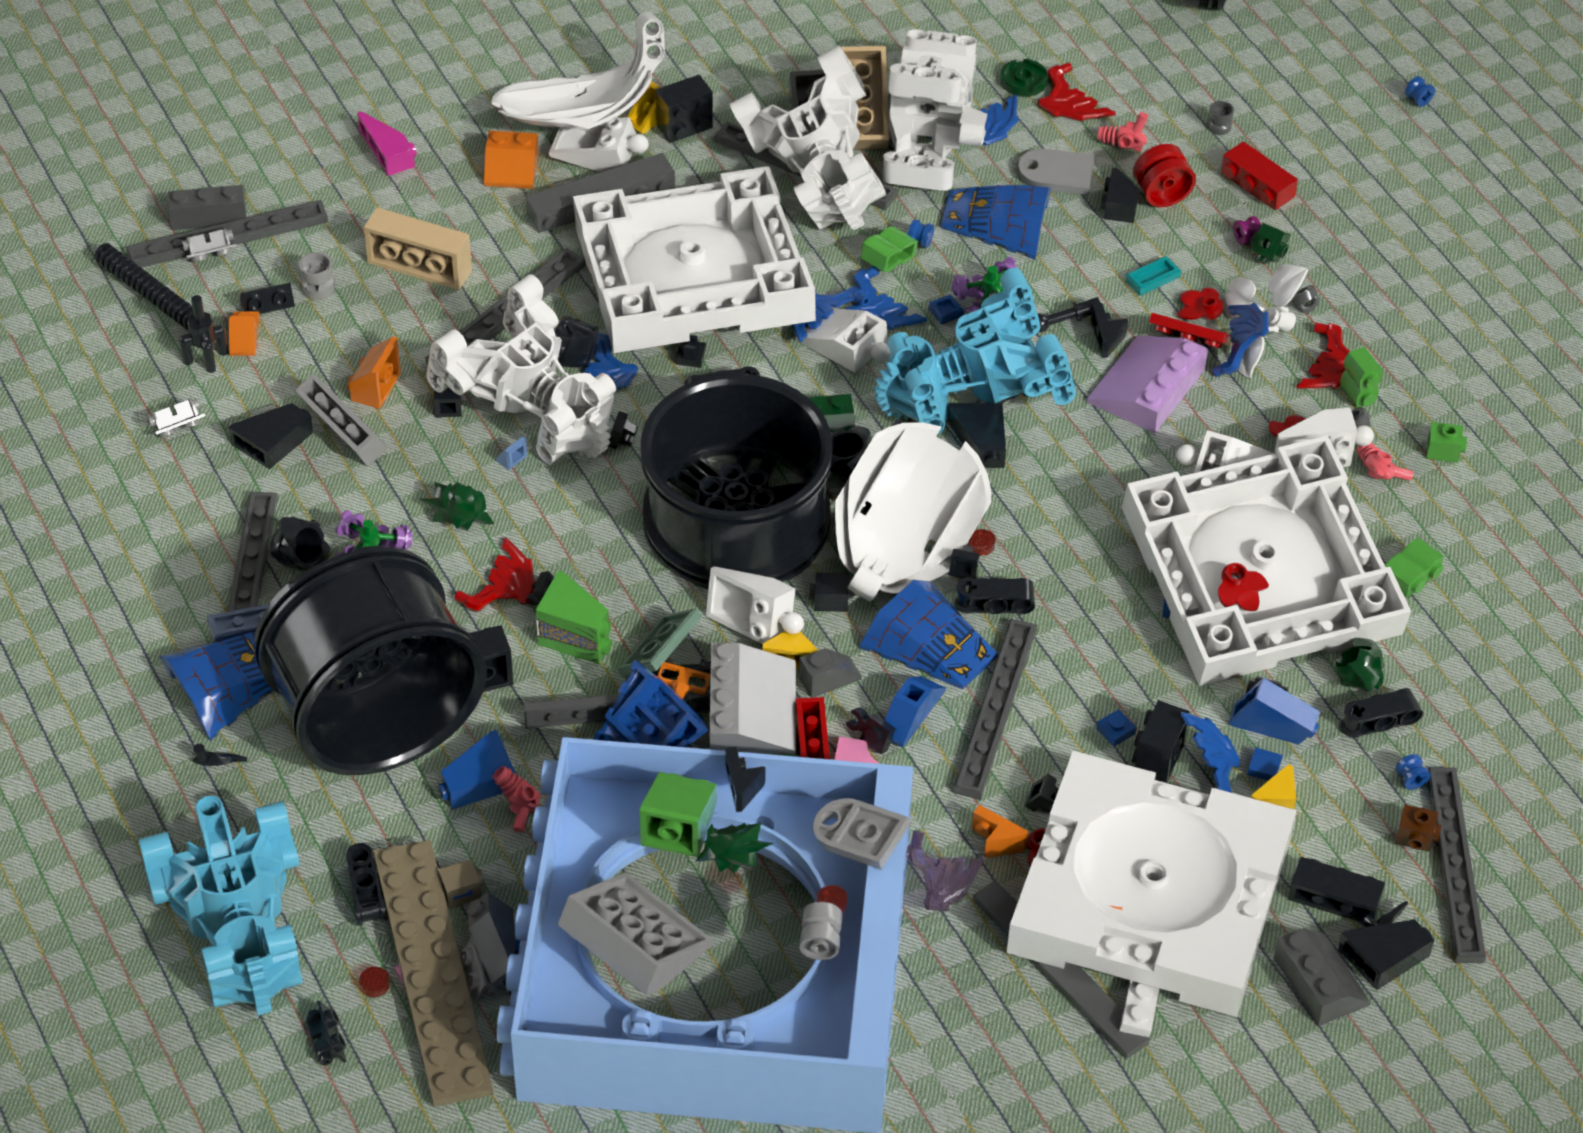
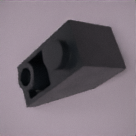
(1121, 198)

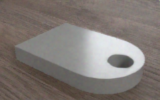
(1058, 170)
(861, 831)

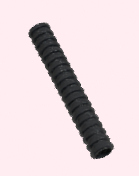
(144, 283)

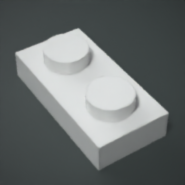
(1139, 1009)

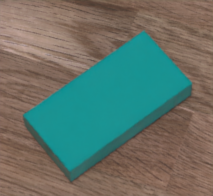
(1153, 275)

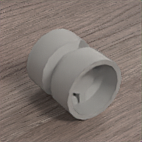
(317, 276)
(821, 931)

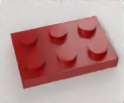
(1189, 331)

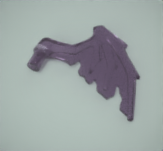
(944, 880)

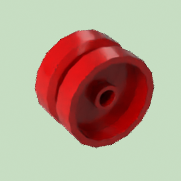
(1164, 175)

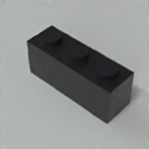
(1335, 890)

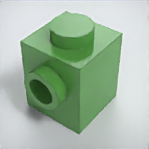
(1445, 442)

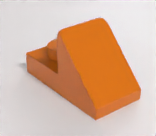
(243, 333)
(1002, 835)

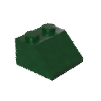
(837, 411)

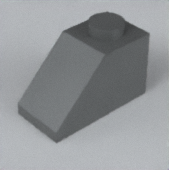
(827, 671)

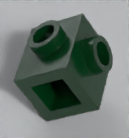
(1269, 235)

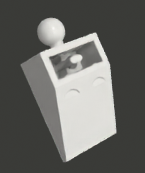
(600, 146)
(850, 338)
(1336, 424)
(1232, 452)
(752, 604)

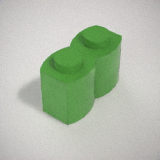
(888, 249)
(1361, 377)
(1416, 566)

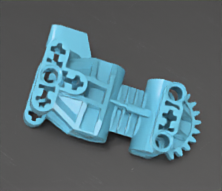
(990, 357)
(232, 899)

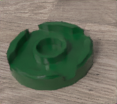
(1024, 78)

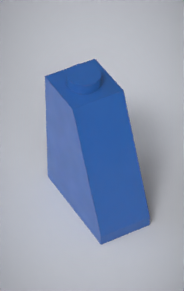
(1275, 713)
(470, 775)

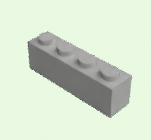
(341, 419)

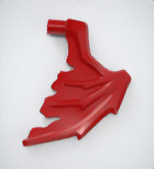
(1070, 102)
(1329, 364)
(510, 580)

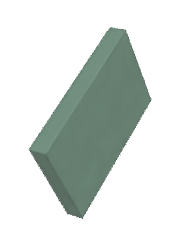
(661, 640)

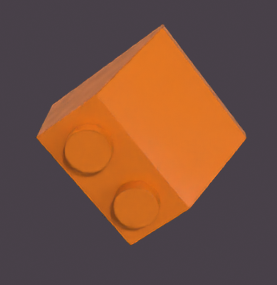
(511, 159)
(376, 374)

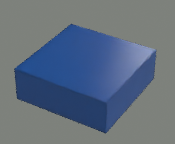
(946, 309)
(1264, 764)

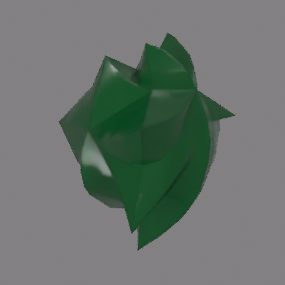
(458, 505)
(1361, 665)
(732, 846)

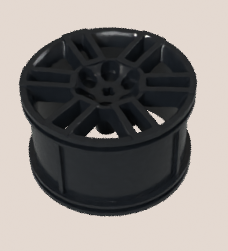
(734, 512)
(351, 621)

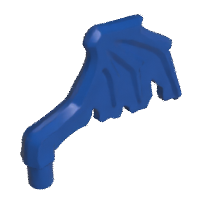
(1000, 121)
(882, 305)
(823, 308)
(1246, 330)
(606, 363)
(1216, 748)

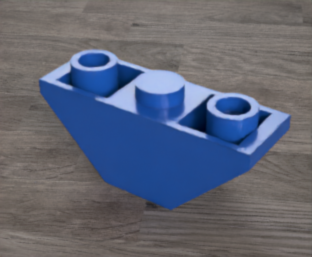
(912, 706)

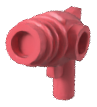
(1127, 136)
(1380, 464)
(519, 793)

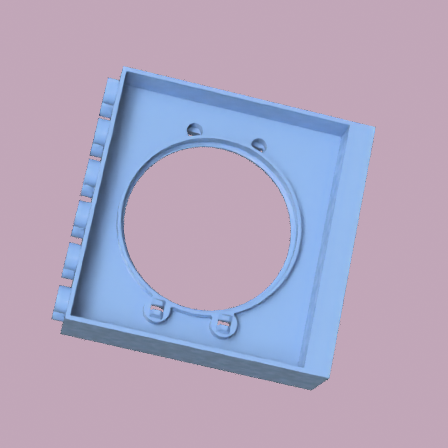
(796, 1063)

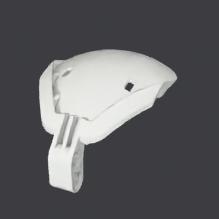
(607, 92)
(917, 495)

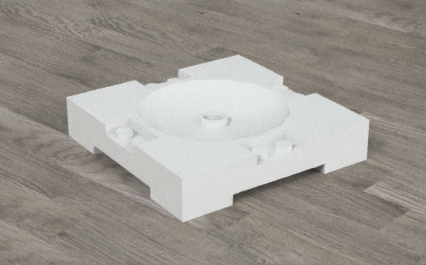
(693, 260)
(1275, 517)
(1180, 864)

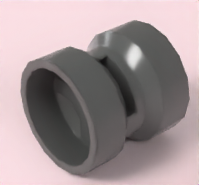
(1220, 117)

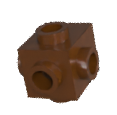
(1418, 828)

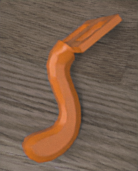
(681, 685)

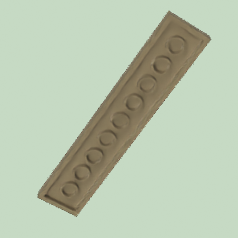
(432, 973)

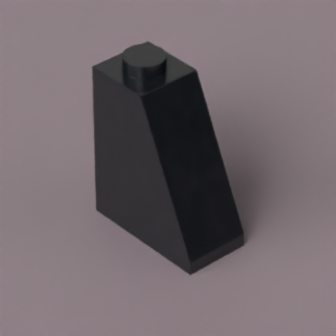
(982, 429)
(271, 434)
(1386, 949)

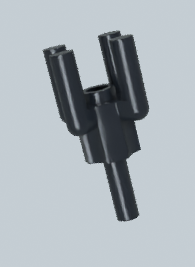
(202, 335)

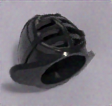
(577, 343)
(846, 447)
(299, 543)

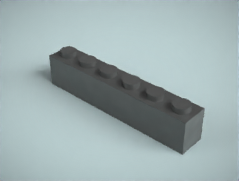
(556, 205)

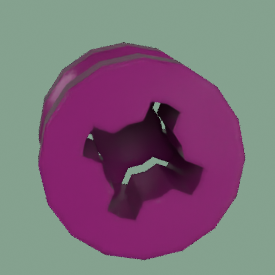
(1245, 229)

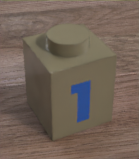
(461, 883)

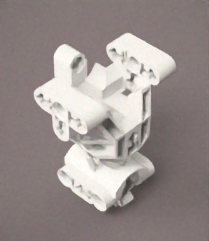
(931, 99)
(819, 143)
(524, 377)

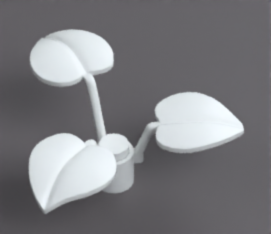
(1283, 285)

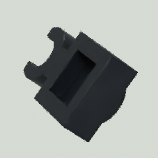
(874, 730)

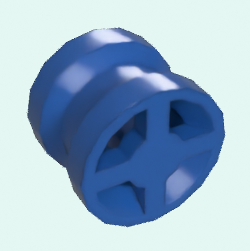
(1419, 91)
(921, 232)
(1412, 771)

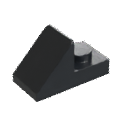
(1107, 332)
(742, 781)

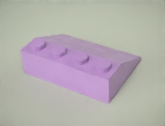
(1150, 380)

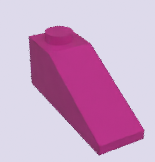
(387, 144)

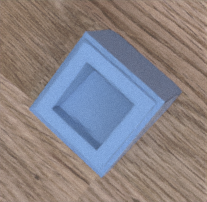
(513, 454)

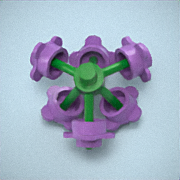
(981, 286)
(354, 525)

